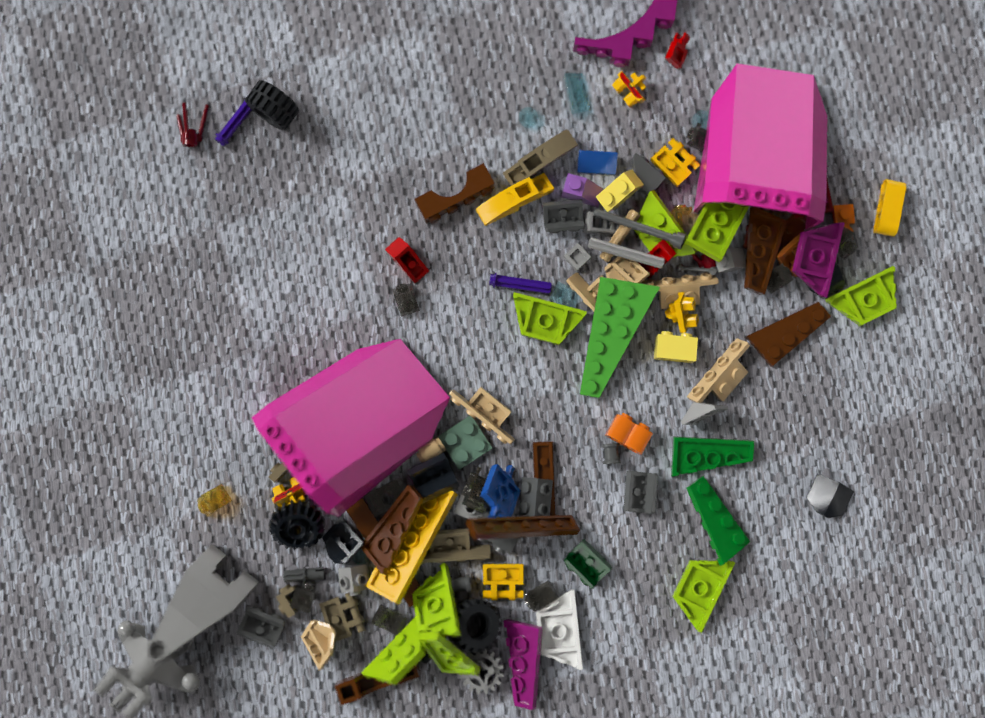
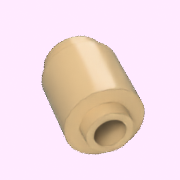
(431, 449)

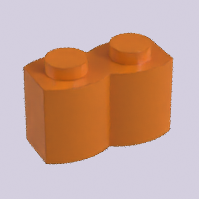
(628, 433)

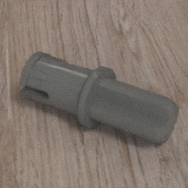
(304, 574)

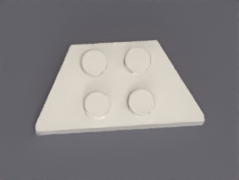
(561, 630)

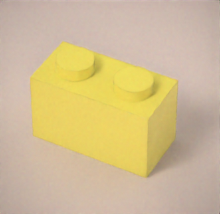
(619, 190)
(675, 348)

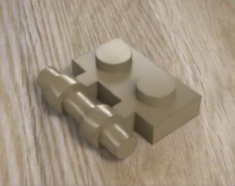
(335, 615)

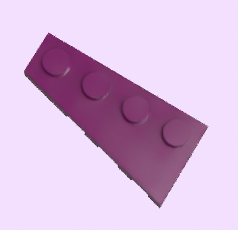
(525, 652)

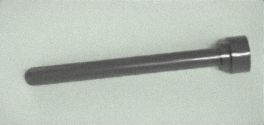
(675, 239)

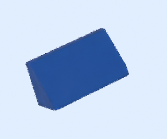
(597, 162)

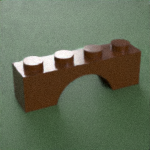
(434, 206)
(358, 685)

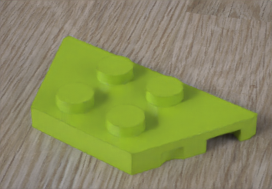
(657, 215)
(867, 298)
(545, 319)
(700, 589)
(436, 605)
(397, 656)

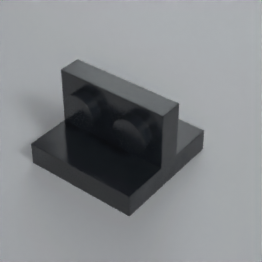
(433, 477)

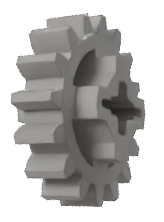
(490, 669)

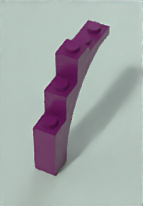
(641, 33)

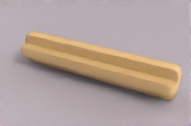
(620, 234)

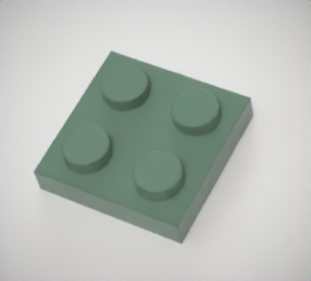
(465, 442)

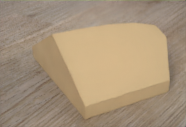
(626, 270)
(319, 641)

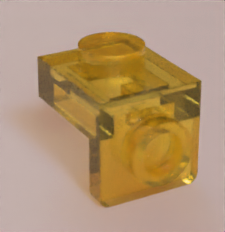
(679, 211)
(213, 500)

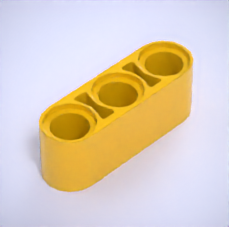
(889, 208)

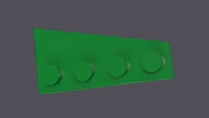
(699, 454)
(722, 528)

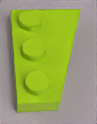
(446, 655)

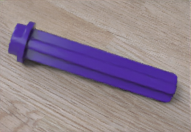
(232, 125)
(520, 283)

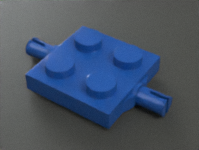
(500, 491)

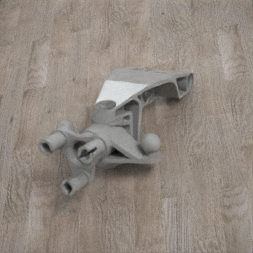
(196, 605)

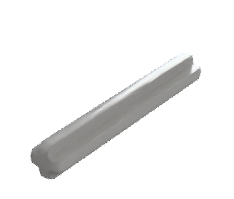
(627, 253)

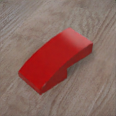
(661, 250)

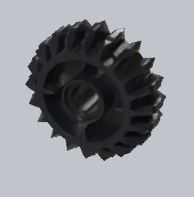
(297, 525)

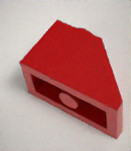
(407, 259)

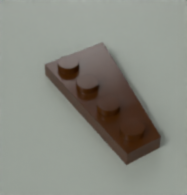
(762, 248)
(784, 335)
(388, 535)

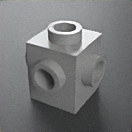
(353, 579)

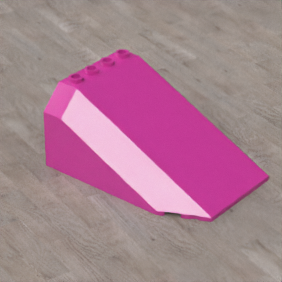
(766, 144)
(354, 423)

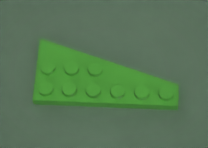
(615, 320)

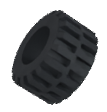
(272, 105)
(489, 625)

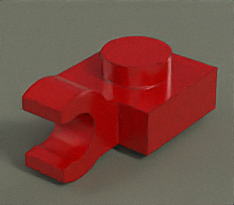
(677, 52)

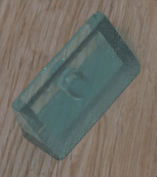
(576, 92)

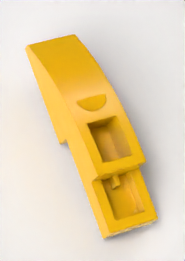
(513, 198)

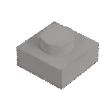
(577, 257)

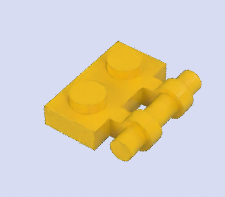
(671, 165)
(503, 574)

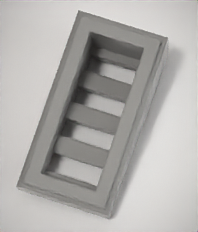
(592, 226)

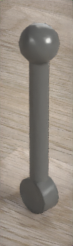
(713, 270)

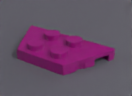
(817, 256)

